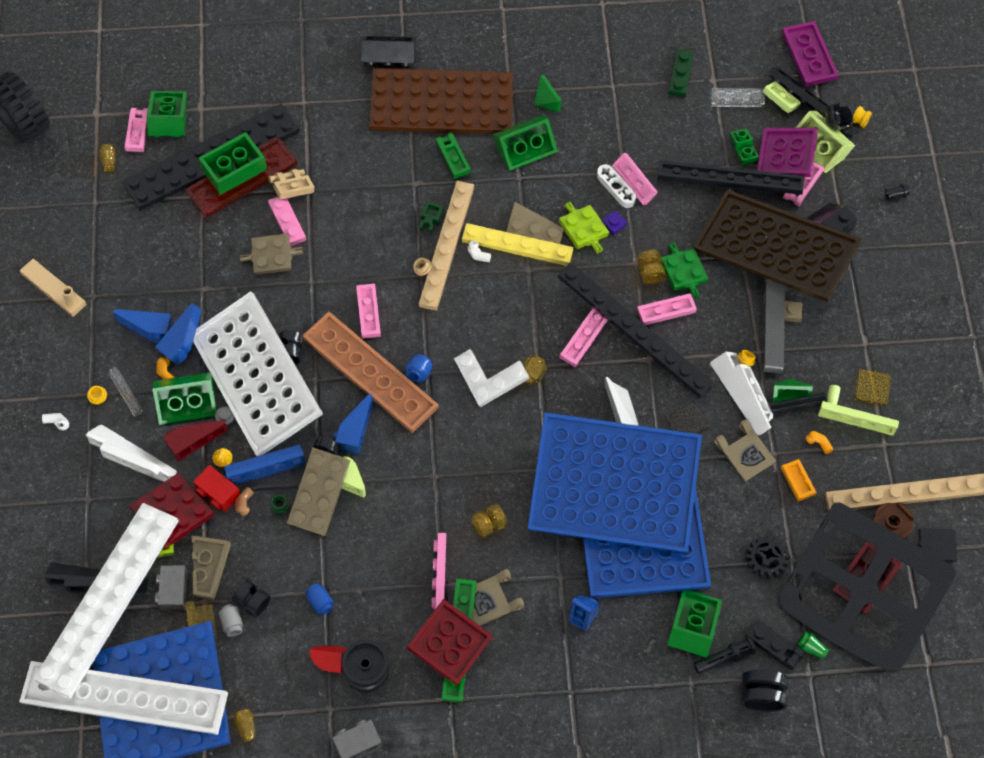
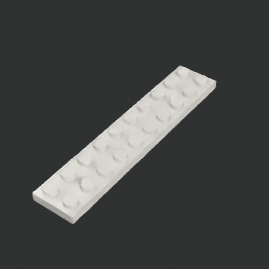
(106, 600)
(133, 700)

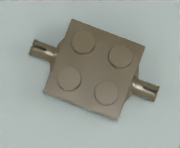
(271, 254)

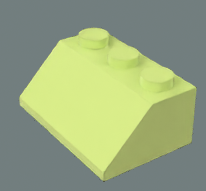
(831, 143)

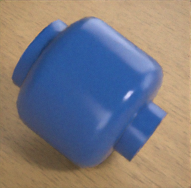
(418, 368)

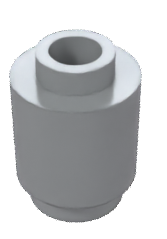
(231, 620)

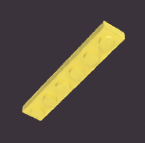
(518, 244)

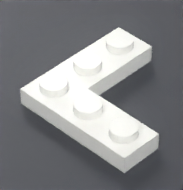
(486, 389)

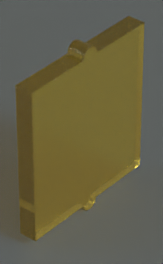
(873, 387)

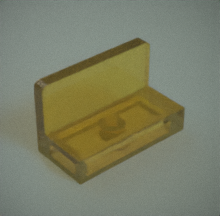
(201, 614)

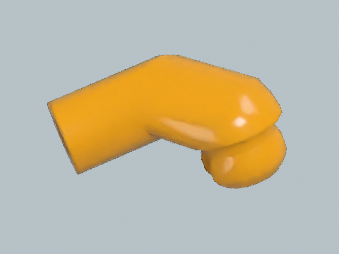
(162, 365)

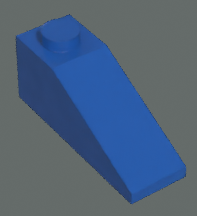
(147, 324)
(180, 337)
(354, 426)
(583, 611)

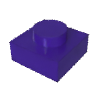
(614, 222)

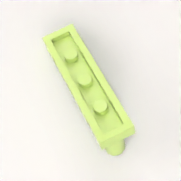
(854, 417)

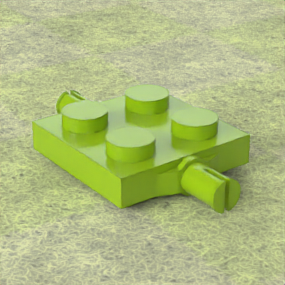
(583, 227)

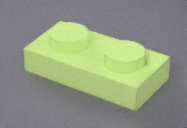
(781, 97)

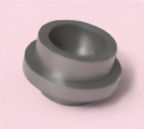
(225, 414)

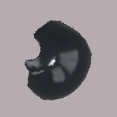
(839, 116)

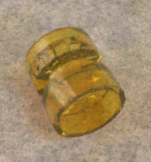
(651, 266)
(483, 524)

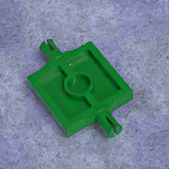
(684, 270)

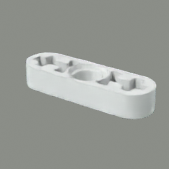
(616, 193)

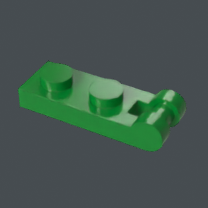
(453, 155)

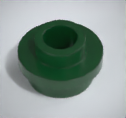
(276, 499)

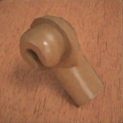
(241, 501)

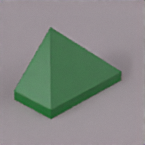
(546, 96)
(790, 389)

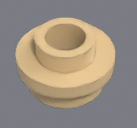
(422, 266)

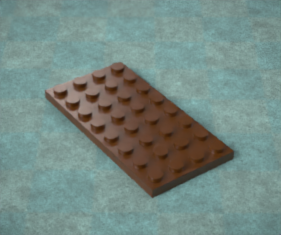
(441, 101)

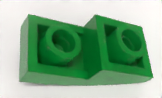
(744, 147)

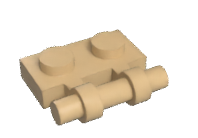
(291, 183)

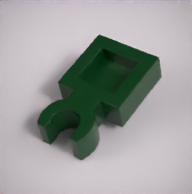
(431, 214)

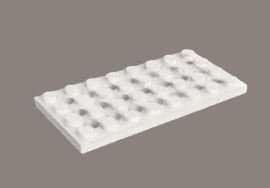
(267, 375)

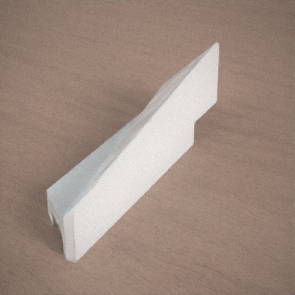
(744, 390)
(620, 403)
(127, 454)

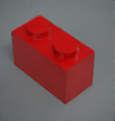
(216, 489)

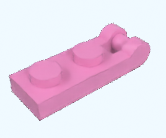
(136, 130)
(808, 184)

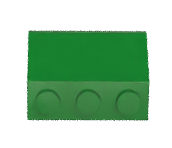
(525, 142)
(184, 398)

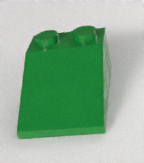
(167, 113)
(695, 623)

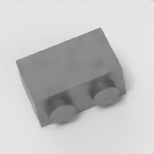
(172, 588)
(357, 741)

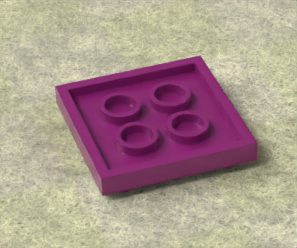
(788, 151)

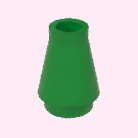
(812, 645)

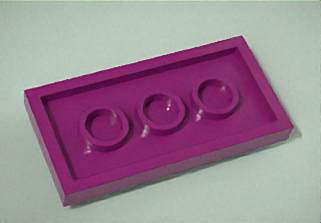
(810, 53)

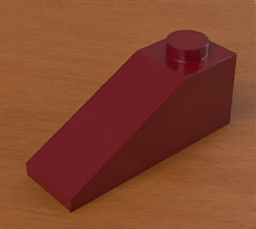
(192, 437)

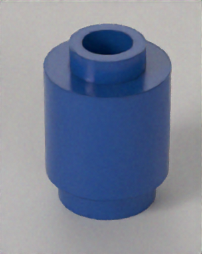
(319, 599)

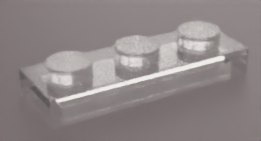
(737, 97)

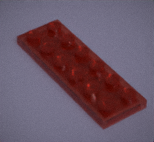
(209, 201)

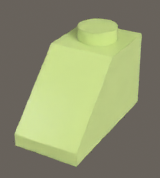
(353, 480)

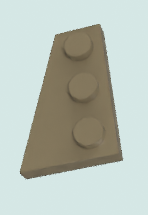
(532, 225)
(209, 562)

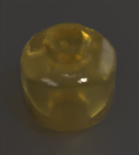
(535, 368)

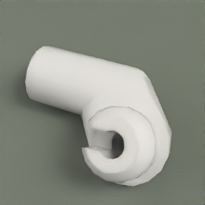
(476, 253)
(56, 418)

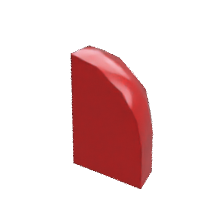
(328, 657)

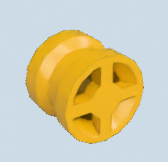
(861, 116)

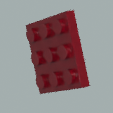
(179, 500)
(449, 642)

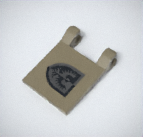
(747, 454)
(490, 600)

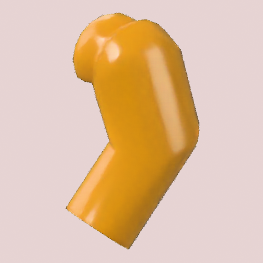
(821, 439)

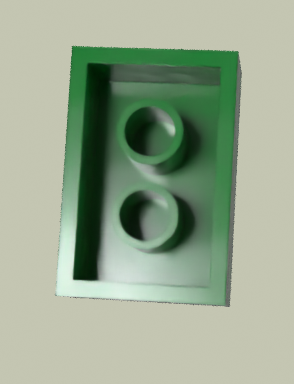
(232, 163)

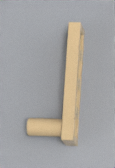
(53, 287)

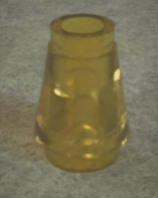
(107, 156)
(245, 724)

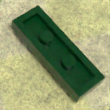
(681, 72)

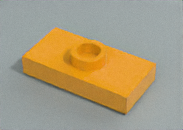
(798, 480)

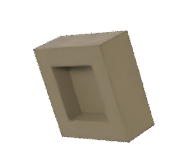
(793, 311)

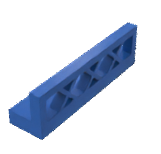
(265, 465)

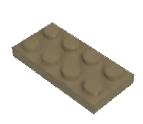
(319, 491)

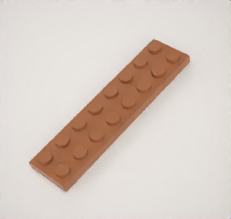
(370, 372)

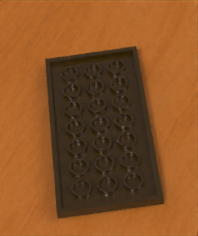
(777, 245)

